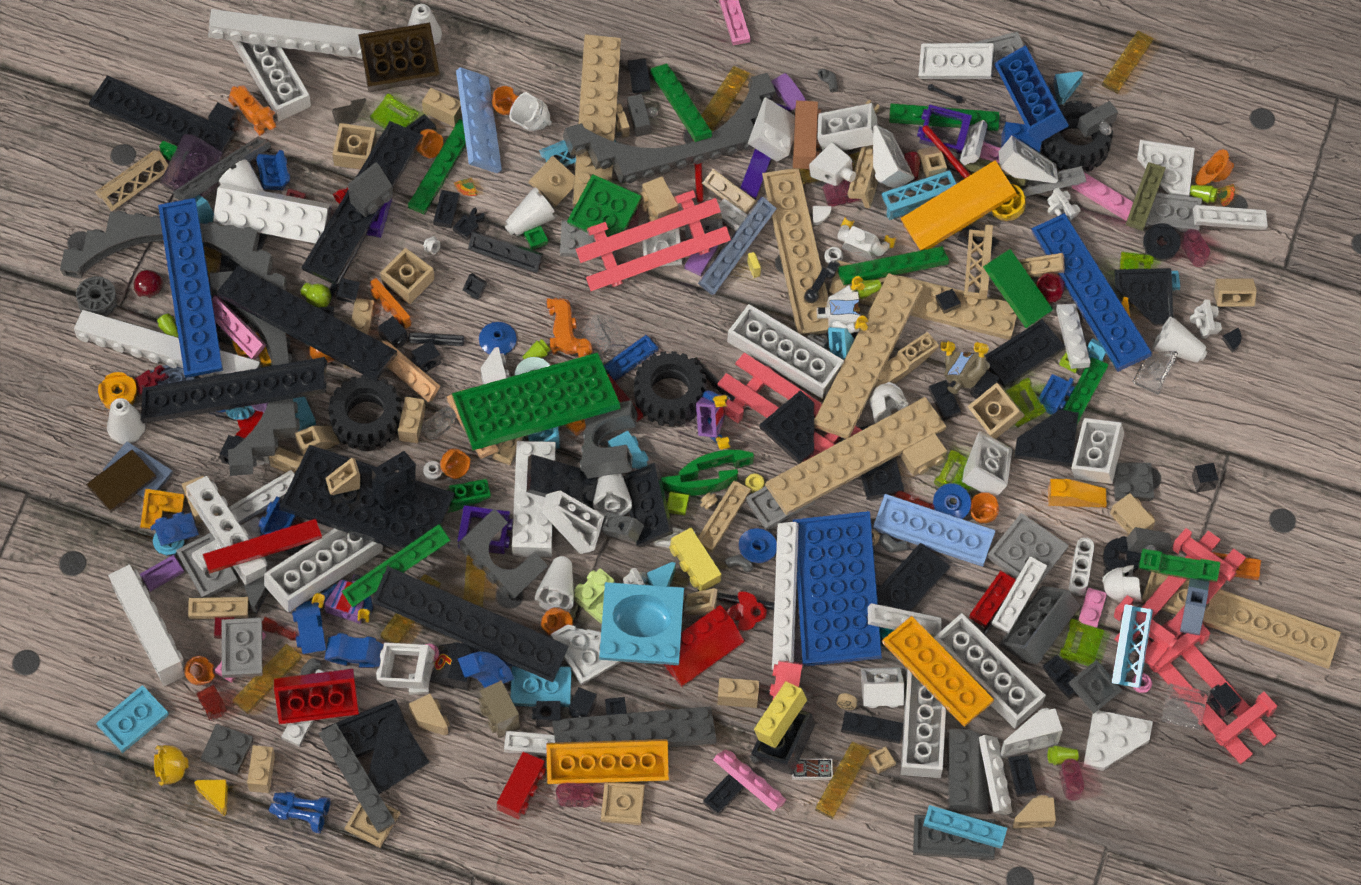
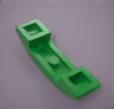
(739, 458)
(700, 487)
(1179, 566)

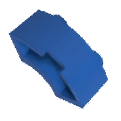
(310, 627)
(353, 650)
(485, 668)

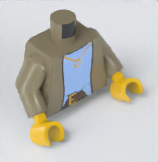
(964, 368)

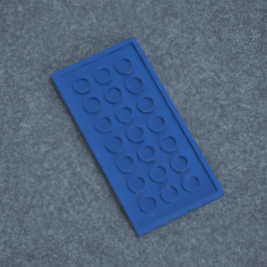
(836, 588)

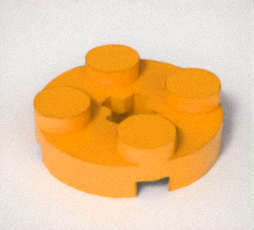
(115, 380)

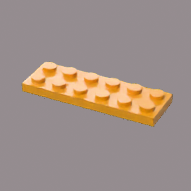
(938, 671)

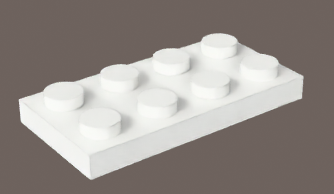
(956, 61)

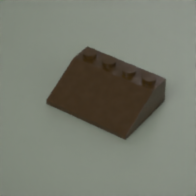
(399, 57)

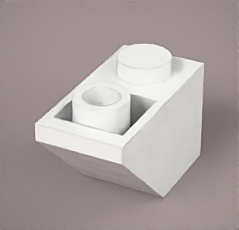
(493, 367)

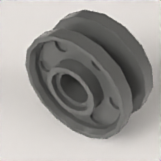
(95, 287)

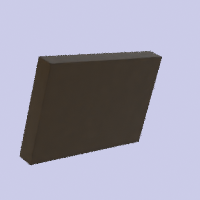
(121, 481)

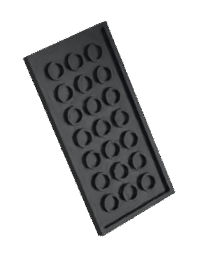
(358, 510)

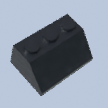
(790, 748)

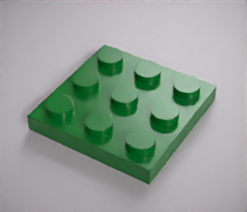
(606, 203)

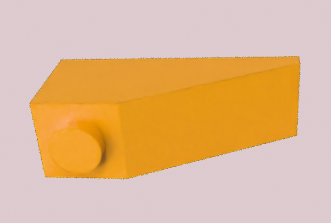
(1075, 494)

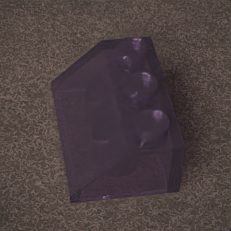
(189, 161)

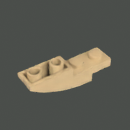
(908, 359)

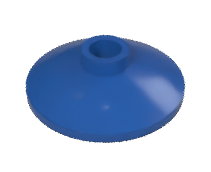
(505, 342)
(943, 503)
(757, 539)

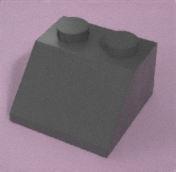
(370, 190)

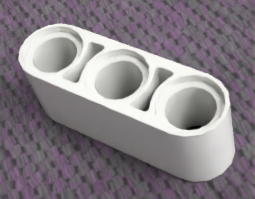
(1081, 558)

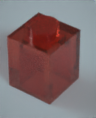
(211, 702)

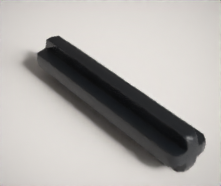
(436, 338)

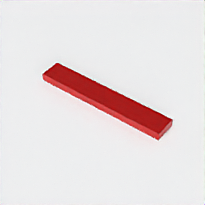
(262, 546)

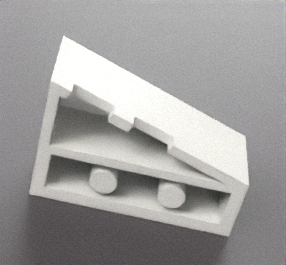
(573, 520)

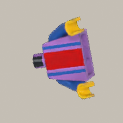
(711, 417)
(339, 606)

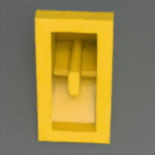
(215, 792)

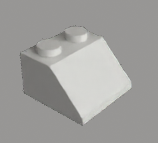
(882, 687)

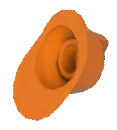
(1216, 169)

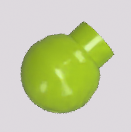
(316, 294)

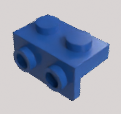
(273, 171)
(1055, 393)
(275, 518)
(175, 529)

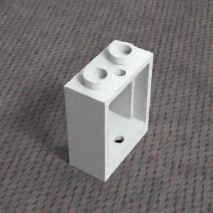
(423, 670)

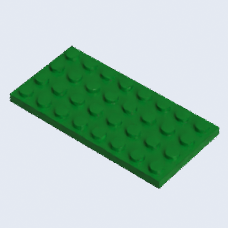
(535, 401)

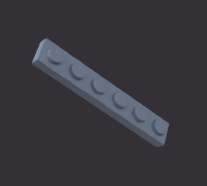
(737, 246)

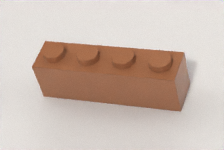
(805, 134)

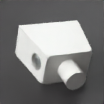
(832, 166)

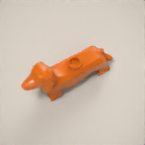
(254, 112)
(563, 330)

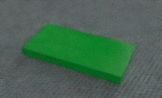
(1018, 288)

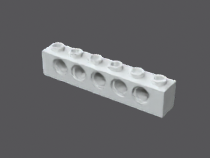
(205, 489)

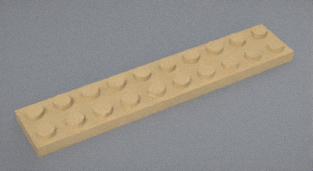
(597, 102)
(796, 247)
(978, 315)
(868, 356)
(854, 456)
(1258, 623)

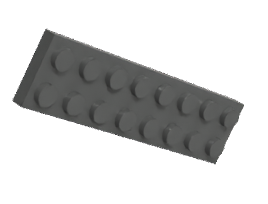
(678, 726)

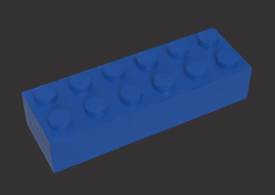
(1031, 94)

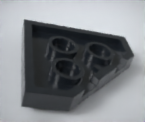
(1147, 291)
(793, 427)
(1050, 440)
(394, 754)

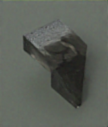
(350, 113)

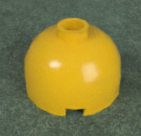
(1013, 208)
(169, 764)

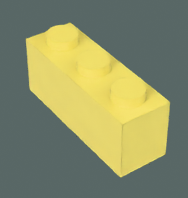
(695, 560)
(780, 714)

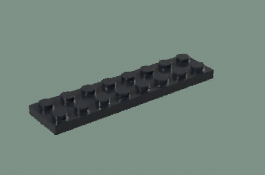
(156, 115)

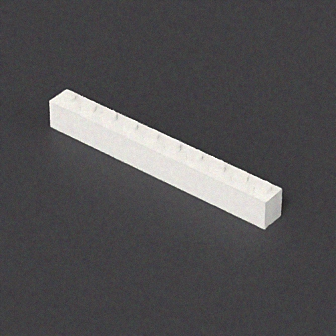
(285, 33)
(146, 343)

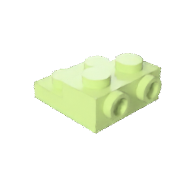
(591, 594)

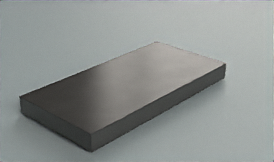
(941, 844)

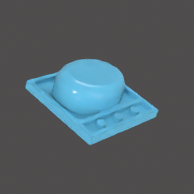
(641, 623)

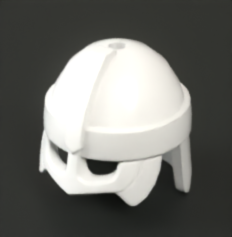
(530, 113)
(886, 398)
(1119, 586)

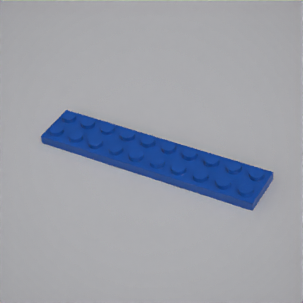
(190, 288)
(1093, 294)

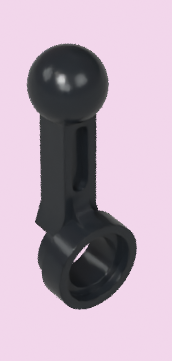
(812, 295)

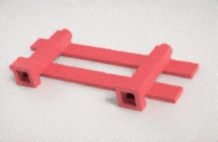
(606, 245)
(749, 396)
(1167, 637)
(1247, 716)

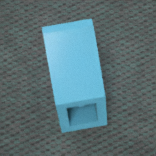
(639, 457)

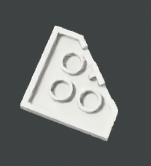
(1177, 161)
(583, 652)
(1114, 738)

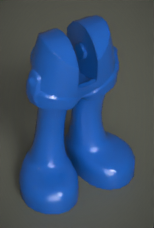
(289, 799)

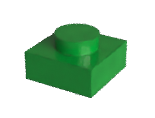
(167, 150)
(536, 238)

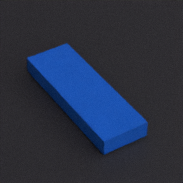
(630, 357)

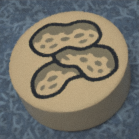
(847, 701)

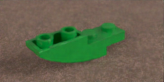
(468, 494)

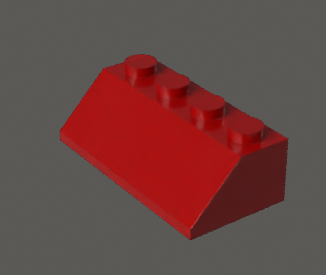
(705, 645)
(316, 696)

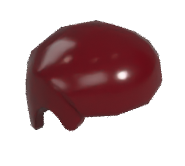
(148, 283)
(1051, 286)

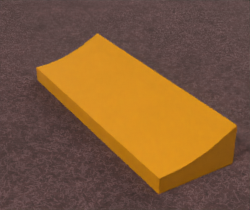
(958, 206)
(607, 761)

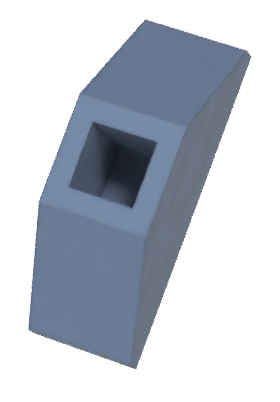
(1194, 606)

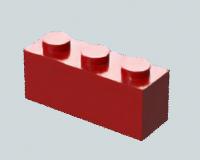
(521, 785)

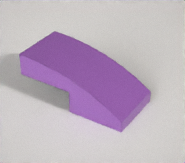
(787, 90)

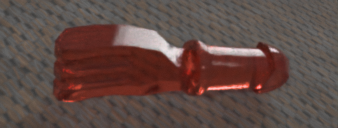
(907, 497)
(272, 626)

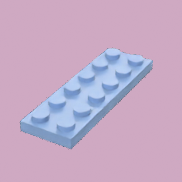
(478, 120)
(934, 530)

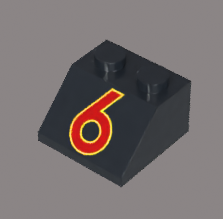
(447, 667)

